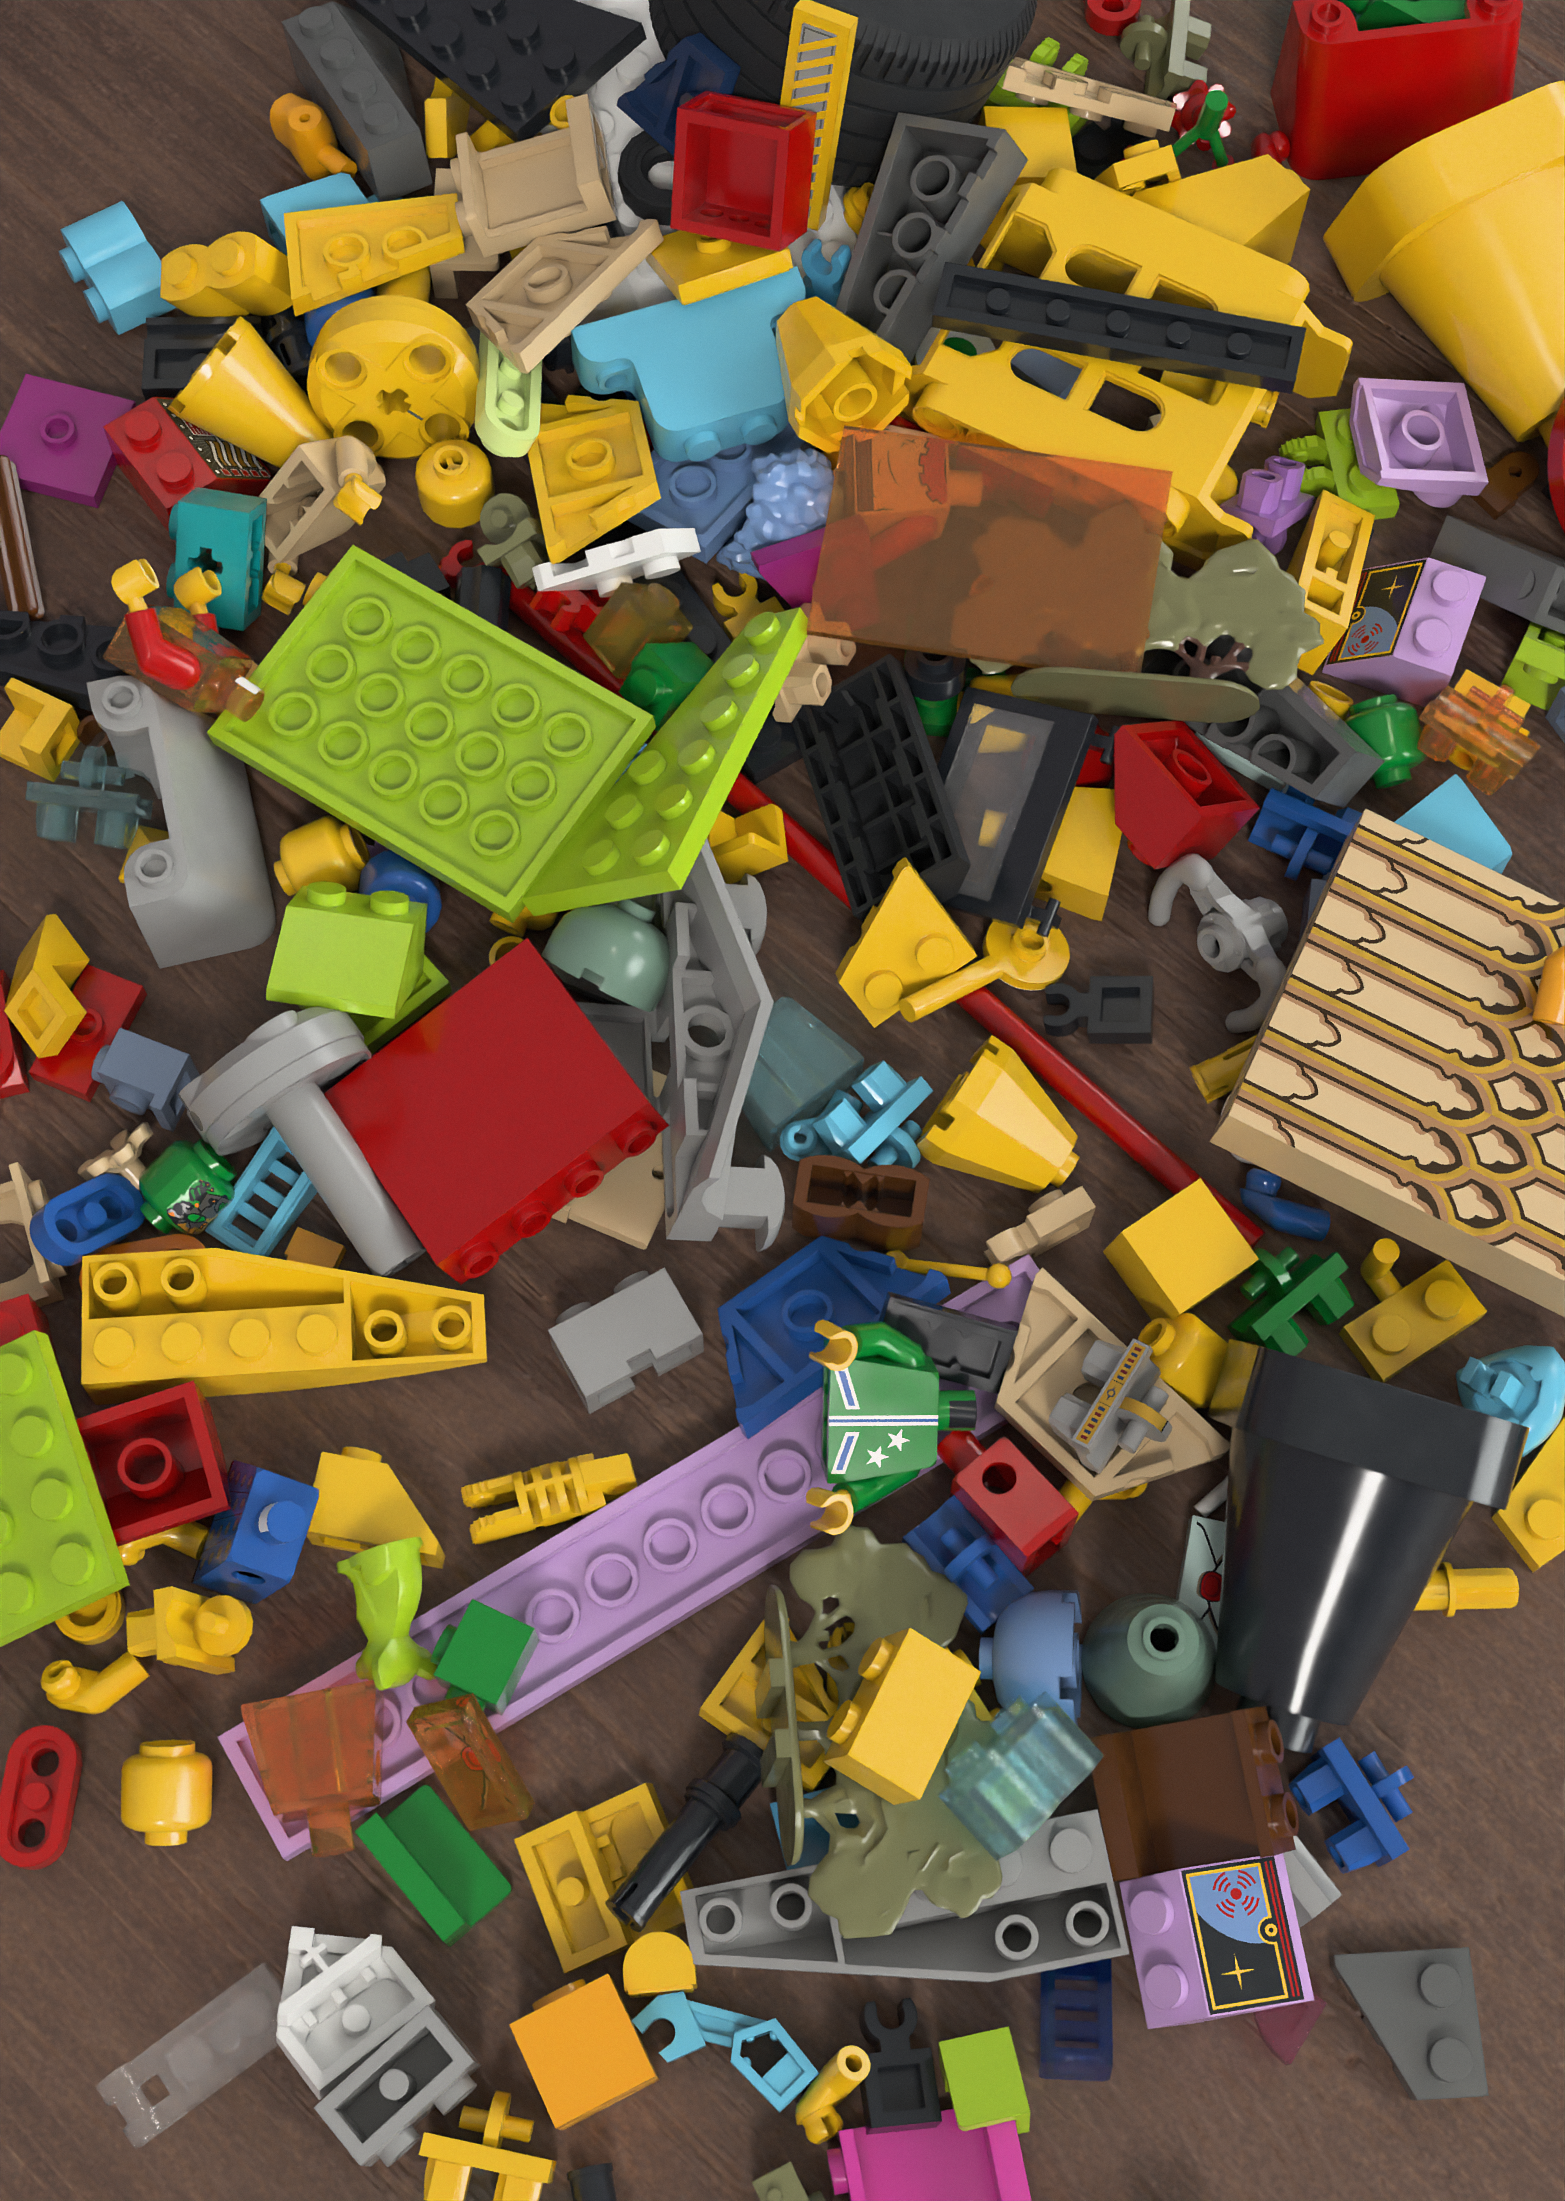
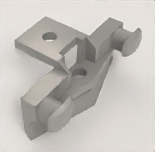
(718, 985)

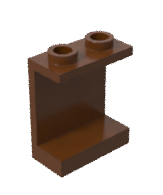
(1193, 1793)

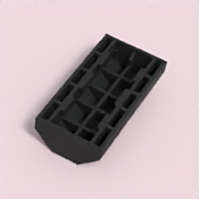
(880, 787)

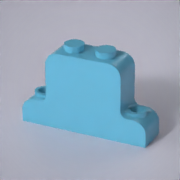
(698, 369)

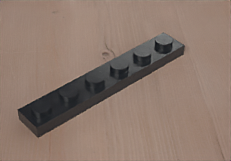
(1118, 327)

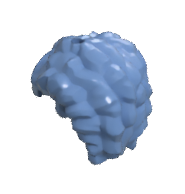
(787, 502)

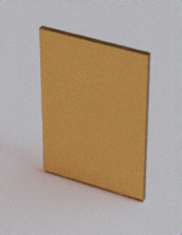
(989, 552)

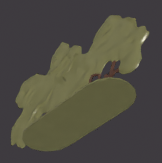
(1234, 595)

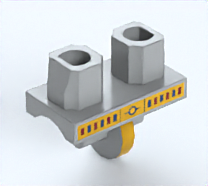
(1123, 1409)

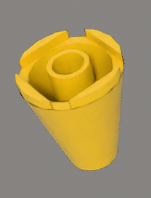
(249, 398)

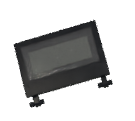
(1009, 786)

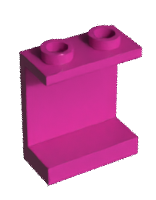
(930, 2164)

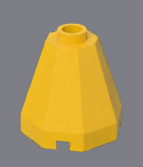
(837, 374)
(1000, 1125)

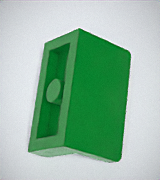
(436, 1864)

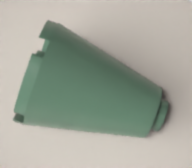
(1136, 1680)

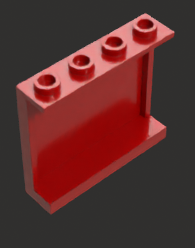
(494, 1113)

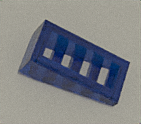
(1076, 2062)

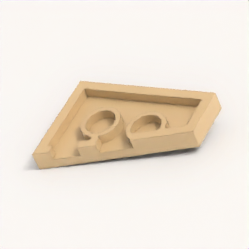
(1088, 97)

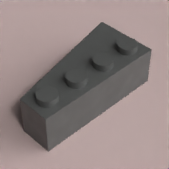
(926, 209)

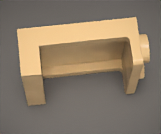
(535, 184)

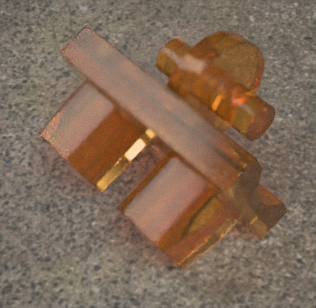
(1481, 727)

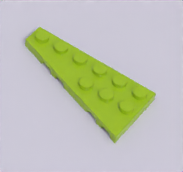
(670, 796)

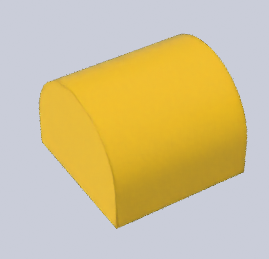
(658, 1966)

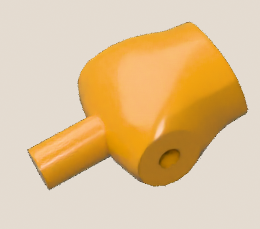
(309, 137)

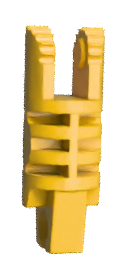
(548, 1494)

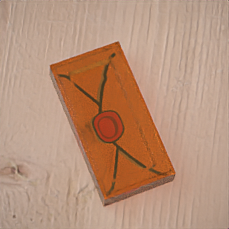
(470, 1762)

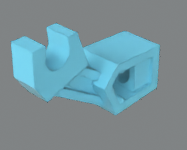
(703, 2023)

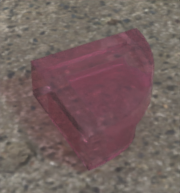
(1288, 2026)

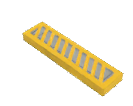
(817, 82)

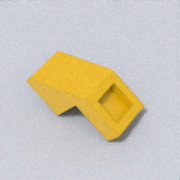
(40, 988)

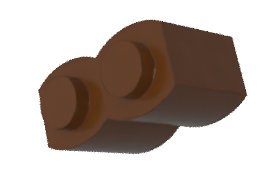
(874, 1204)

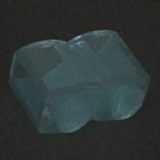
(1019, 1774)

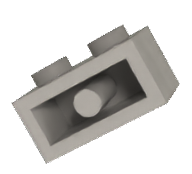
(398, 2087)

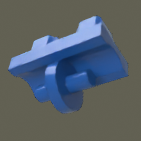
(1301, 832)
(971, 1559)
(1371, 1833)

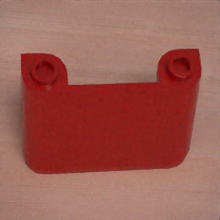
(1371, 93)

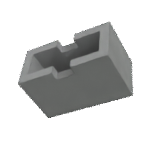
(624, 1335)

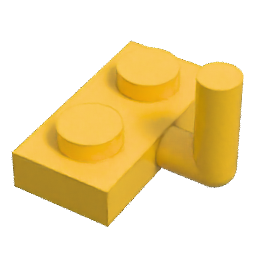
(1409, 1318)

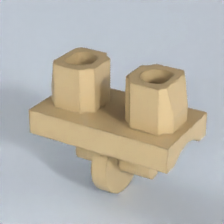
(809, 676)

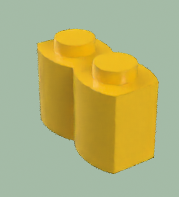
(227, 278)

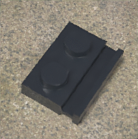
(178, 347)

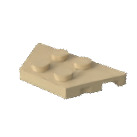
(555, 287)
(1048, 1364)

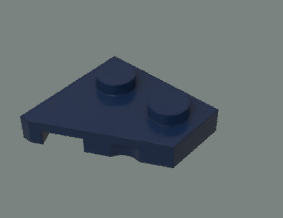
(688, 71)

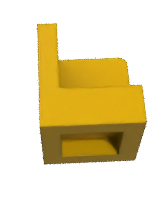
(38, 731)
(748, 842)

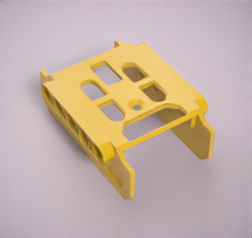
(1115, 243)

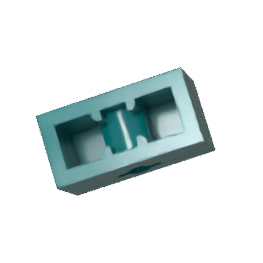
(235, 532)

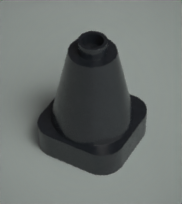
(1336, 1525)

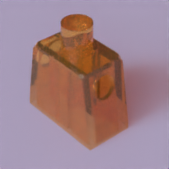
(320, 1758)

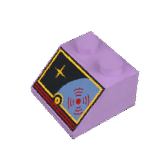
(1407, 628)
(1216, 1941)

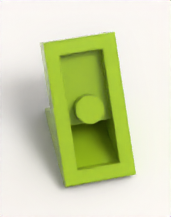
(1538, 666)

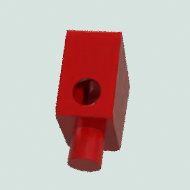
(1025, 1521)

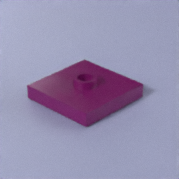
(60, 439)

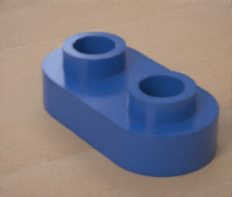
(87, 1219)

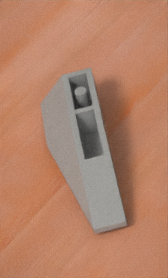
(1048, 1915)

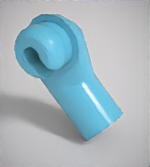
(801, 1138)

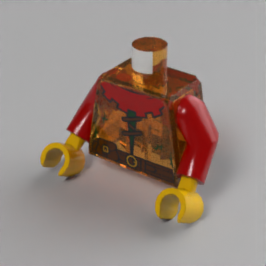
(179, 649)

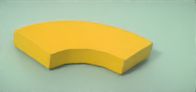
(444, 118)

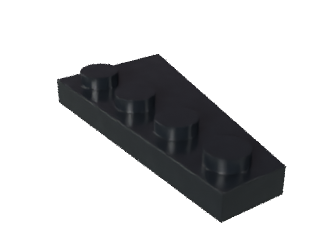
(55, 655)

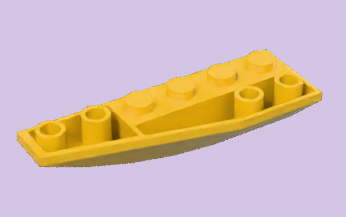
(261, 1325)

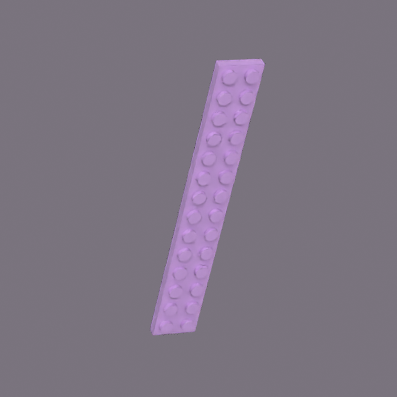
(632, 1568)

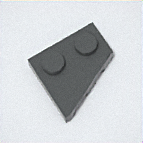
(1423, 2017)

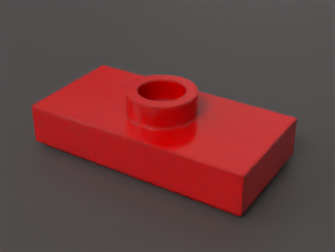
(109, 1005)

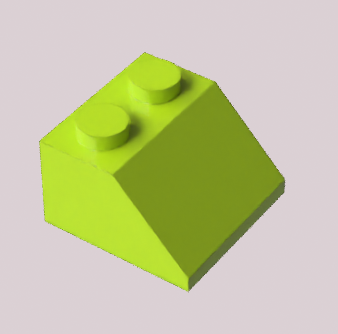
(348, 950)

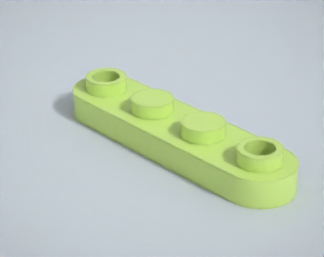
(506, 403)

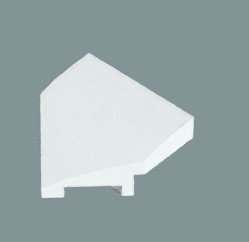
(342, 2004)

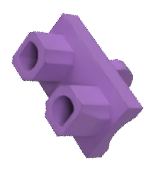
(1271, 501)

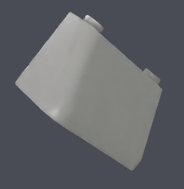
(209, 881)

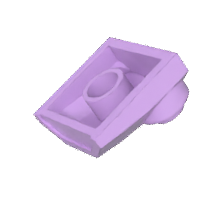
(1417, 438)

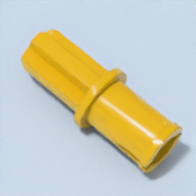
(1469, 1589)

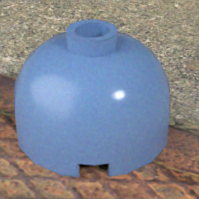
(1037, 1650)

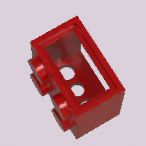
(742, 170)

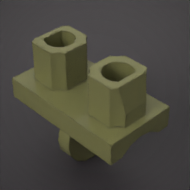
(1162, 46)
(518, 537)

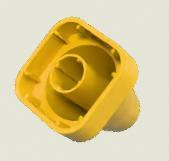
(1475, 251)

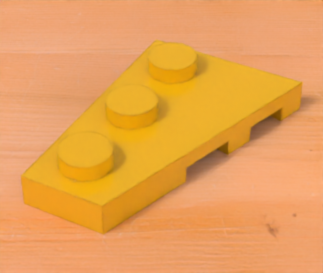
(366, 245)

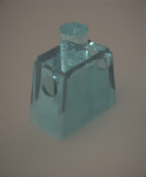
(796, 1071)

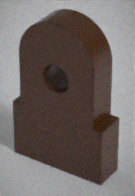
(1504, 489)

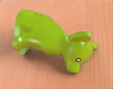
(387, 1597)

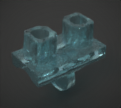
(60, 804)

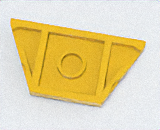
(589, 470)

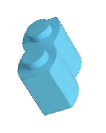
(116, 266)

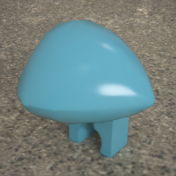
(1519, 1387)

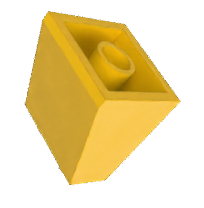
(1244, 202)

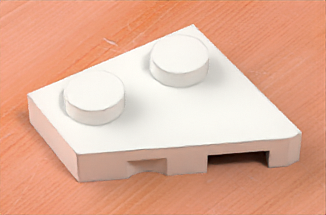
(609, 565)

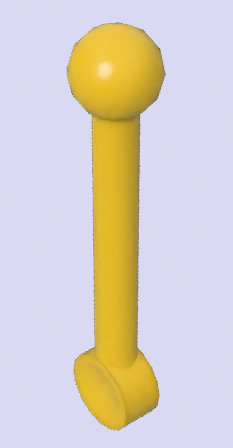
(996, 1275)

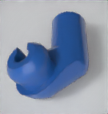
(1279, 1213)

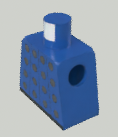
(257, 1535)

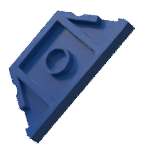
(774, 1319)

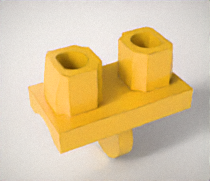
(190, 1630)
(453, 2159)

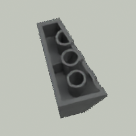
(364, 92)
(1288, 736)

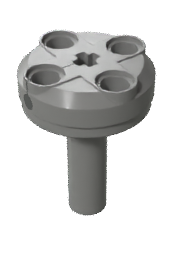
(281, 1083)

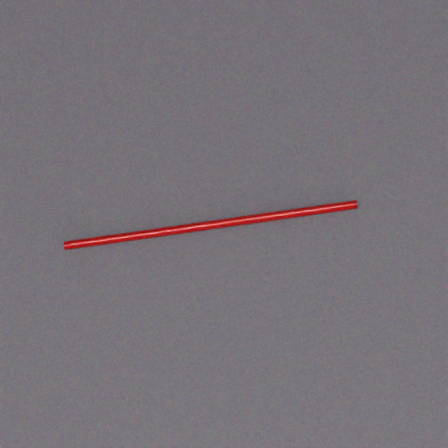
(979, 1004)

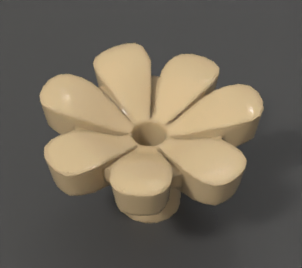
(122, 1158)

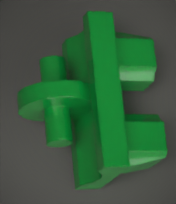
(1310, 1284)

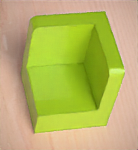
(984, 2080)

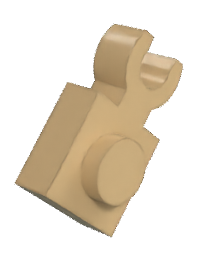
(1050, 1222)

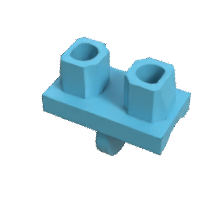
(878, 1131)

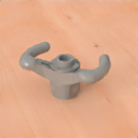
(1230, 933)

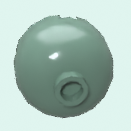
(613, 950)

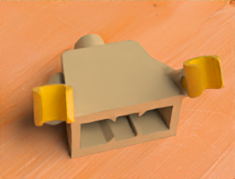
(312, 501)

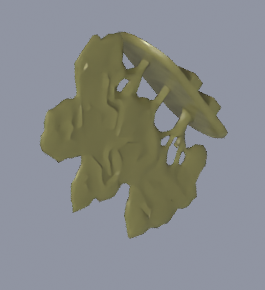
(894, 1847)

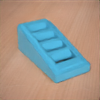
(252, 1181)

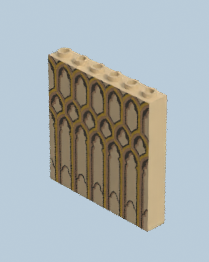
(1411, 1060)

